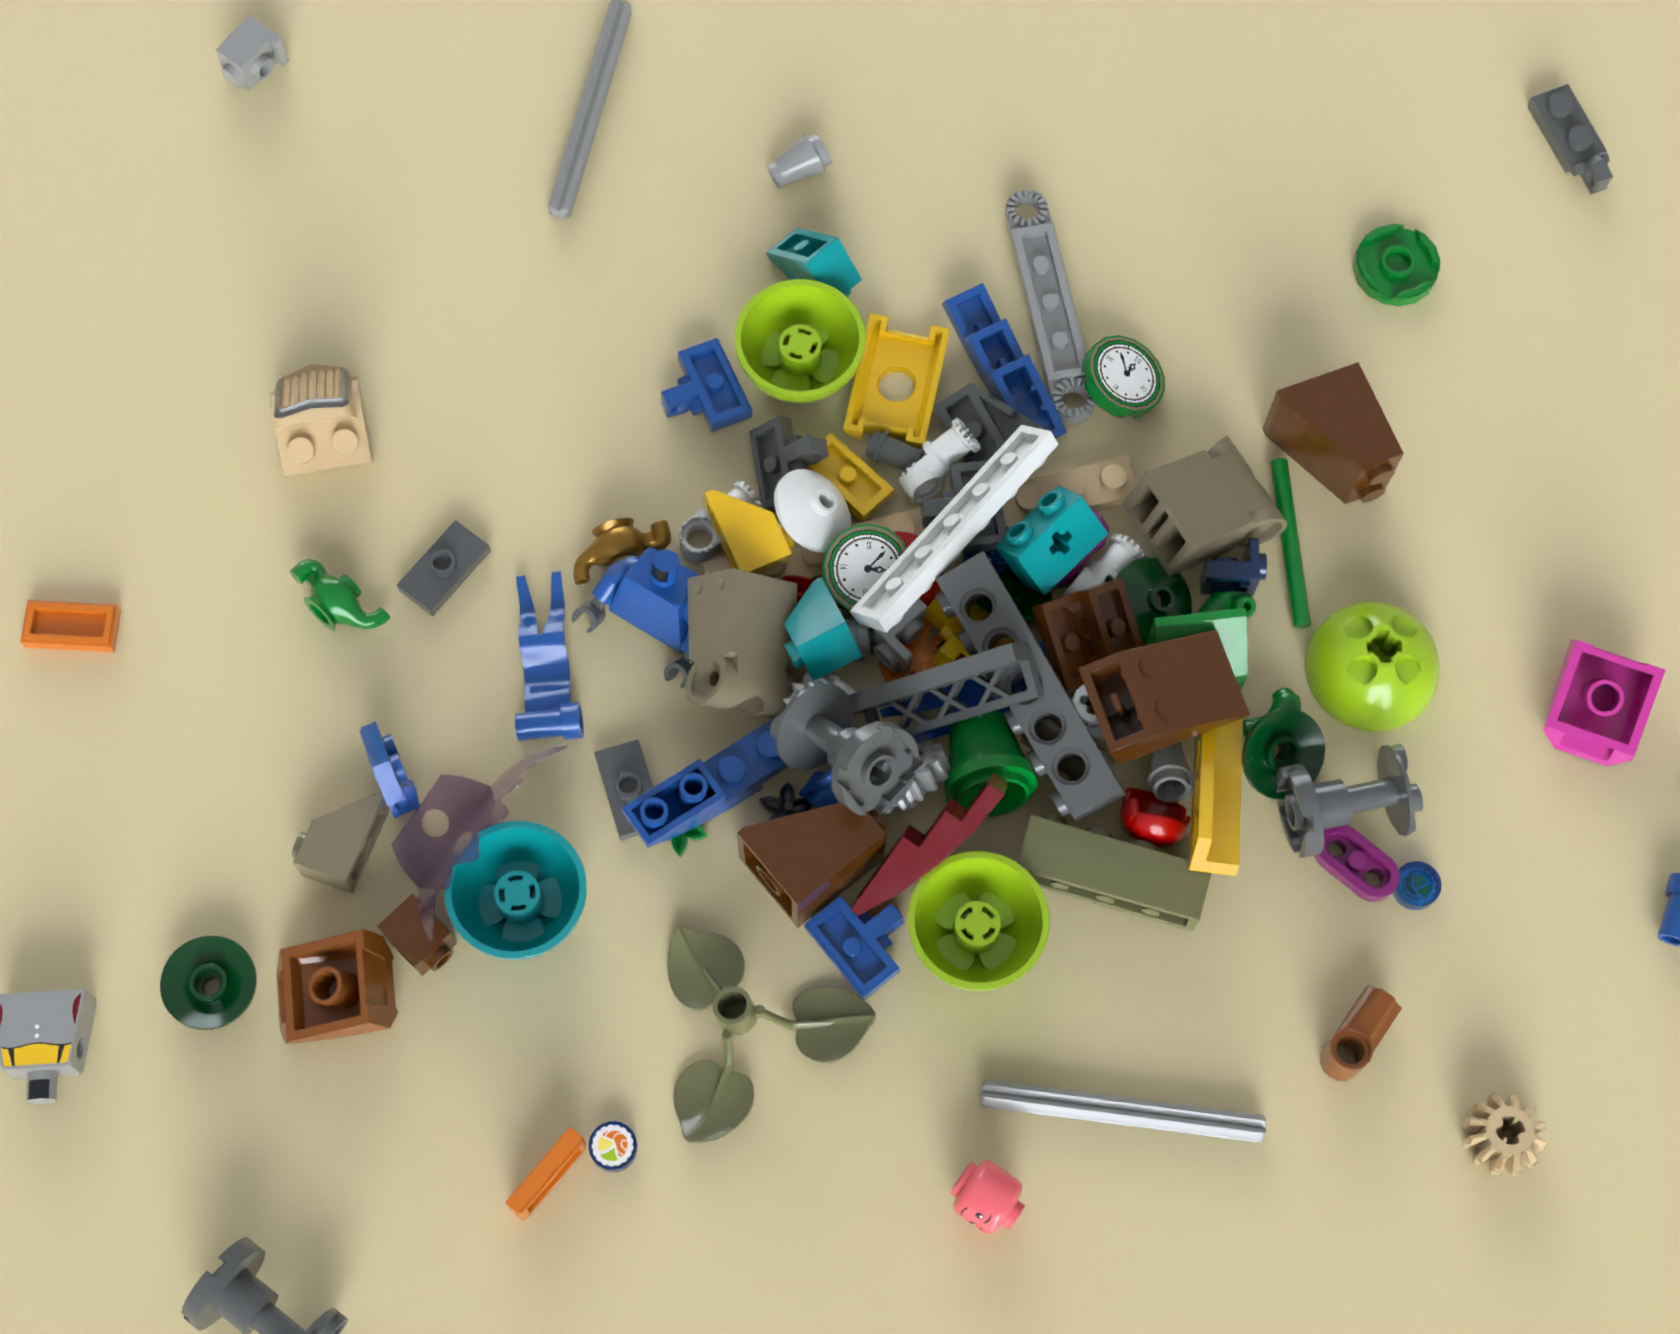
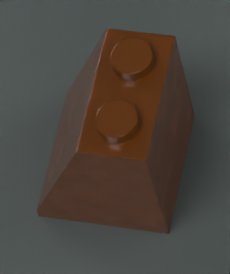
(1336, 433)
(812, 856)

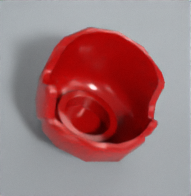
(1153, 820)

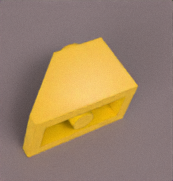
(748, 533)

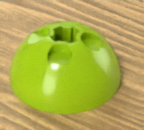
(805, 322)
(1358, 679)
(975, 895)

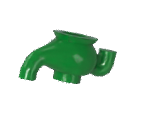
(334, 598)

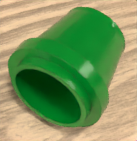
(984, 747)

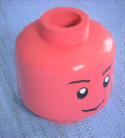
(987, 1196)

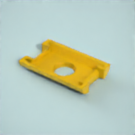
(892, 352)

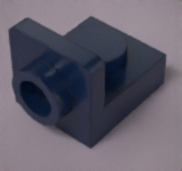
(1229, 574)

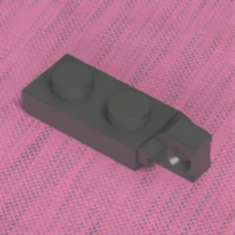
(1572, 136)

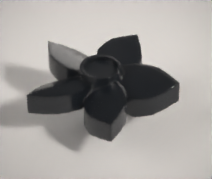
(785, 804)

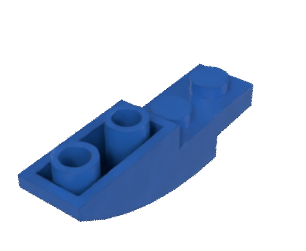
(705, 788)

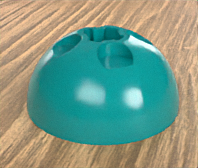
(509, 865)

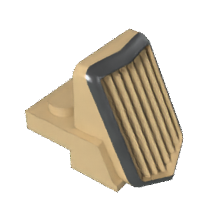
(319, 420)

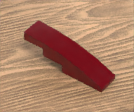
(920, 853)

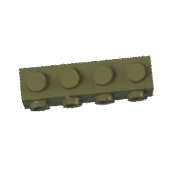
(1113, 871)

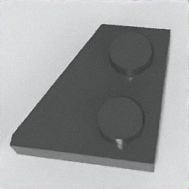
(985, 417)

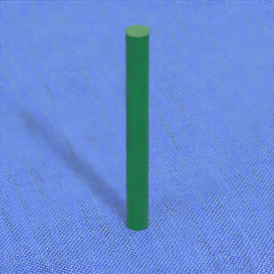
(1290, 544)

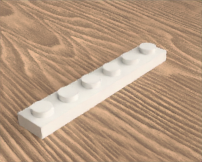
(954, 528)

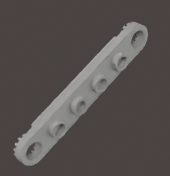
(1049, 304)

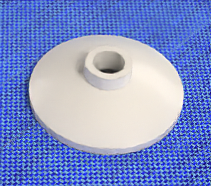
(811, 509)

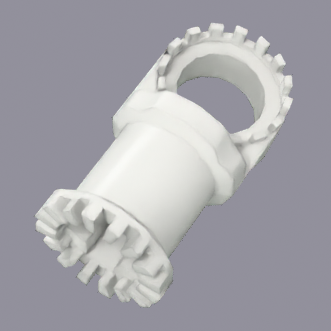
(927, 475)
(702, 522)
(1109, 565)

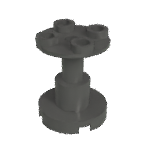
(866, 762)
(1330, 804)
(246, 1300)

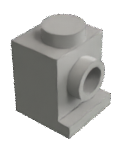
(250, 54)

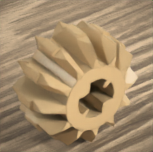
(1515, 1152)

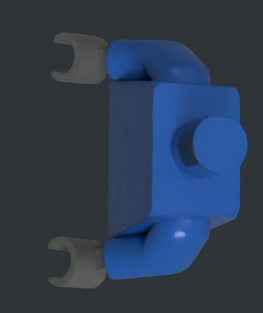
(649, 595)

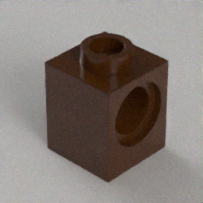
(407, 935)

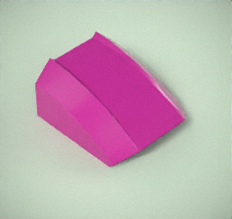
(1601, 704)

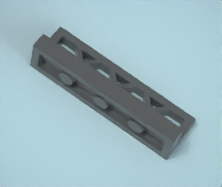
(954, 674)

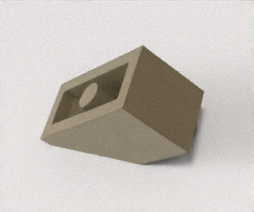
(341, 843)

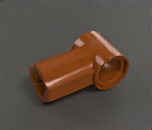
(1361, 1032)

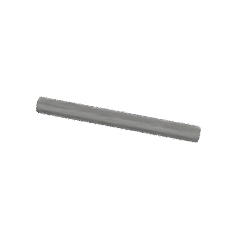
(589, 109)
(1123, 1111)

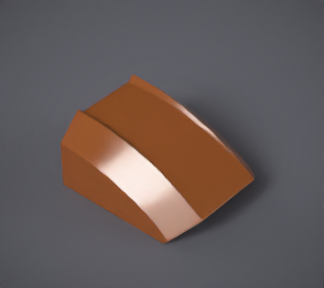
(335, 987)

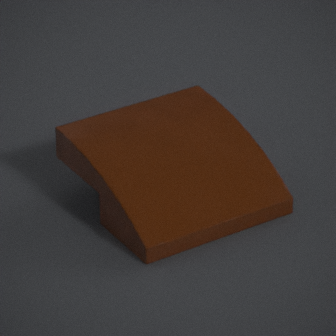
(1086, 628)

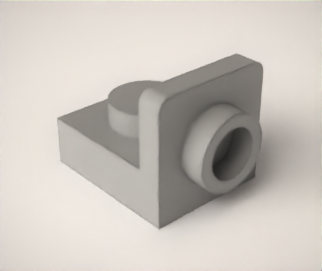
(889, 645)

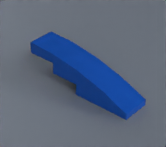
(1000, 359)

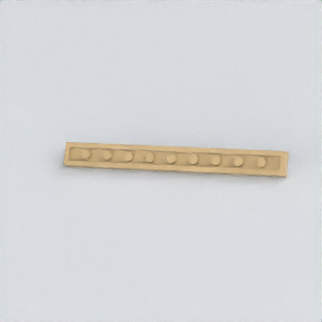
(1100, 485)

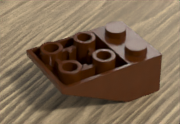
(1162, 694)

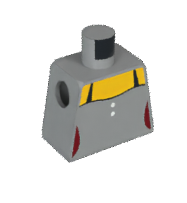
(45, 1038)

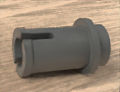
(892, 451)

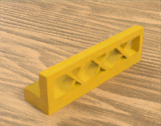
(1217, 800)

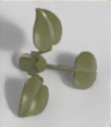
(707, 971)

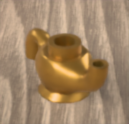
(619, 540)

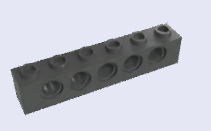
(1098, 785)

